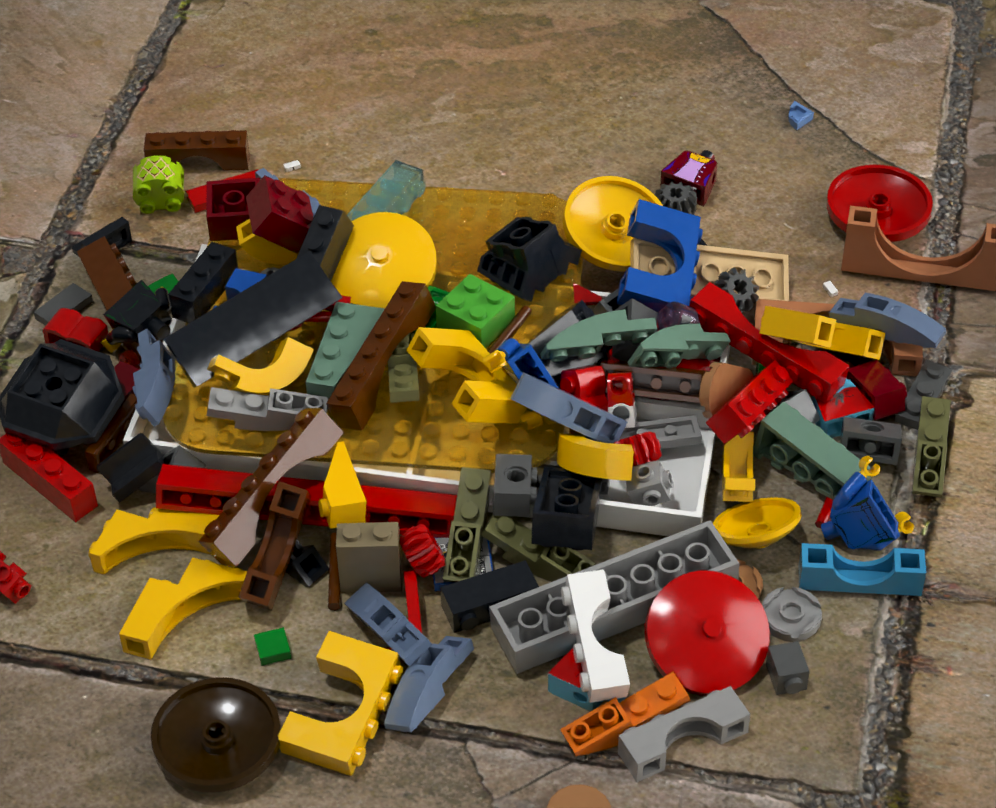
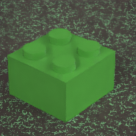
(477, 308)

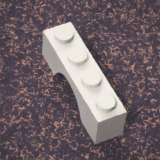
(603, 670)

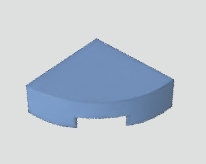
(799, 115)

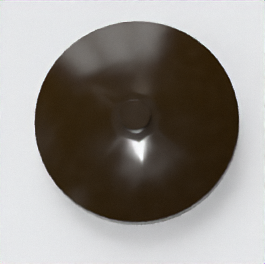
(215, 735)

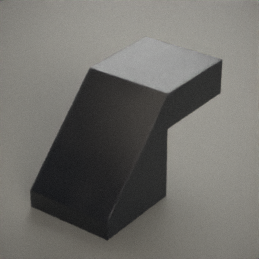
(305, 564)

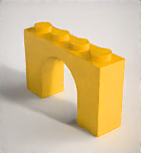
(821, 332)
(488, 394)
(343, 743)

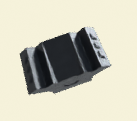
(527, 256)

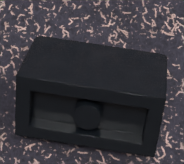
(115, 232)
(131, 466)

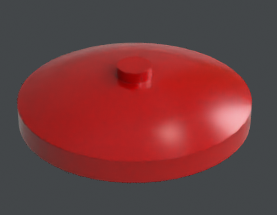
(899, 197)
(707, 632)

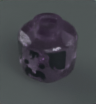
(676, 314)

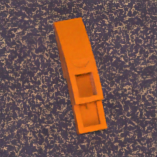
(603, 725)

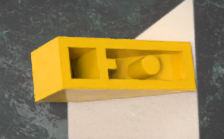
(342, 493)

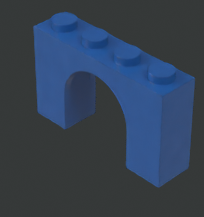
(679, 236)

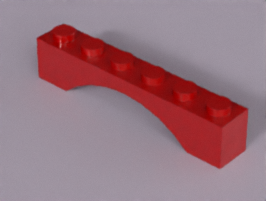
(809, 369)

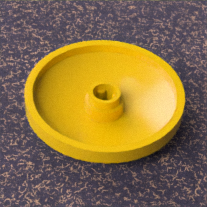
(599, 219)
(381, 255)

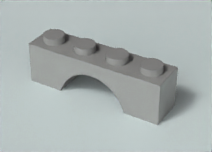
(716, 716)

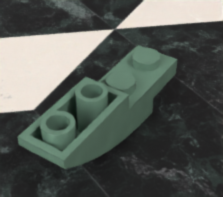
(588, 335)
(676, 343)

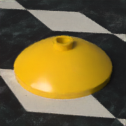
(758, 522)

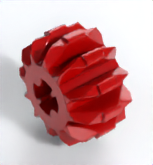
(645, 447)
(422, 550)

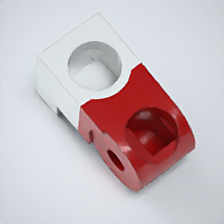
(621, 397)

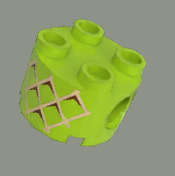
(158, 184)

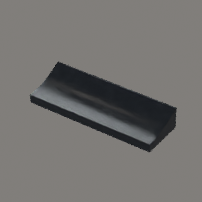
(253, 317)

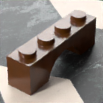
(226, 148)
(281, 533)

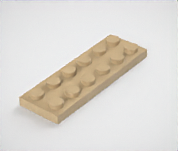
(769, 269)

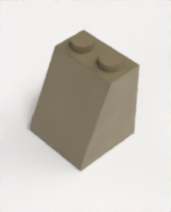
(369, 555)

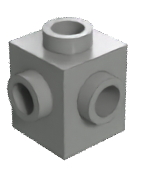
(650, 484)

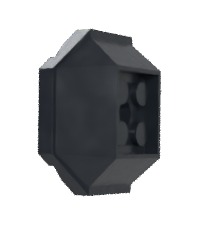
(61, 396)

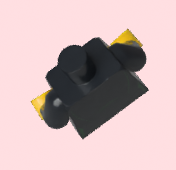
(136, 312)

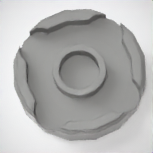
(792, 613)

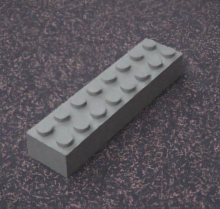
(535, 624)

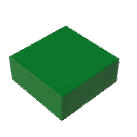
(272, 646)

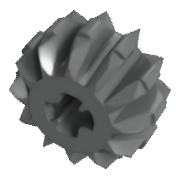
(677, 197)
(742, 284)

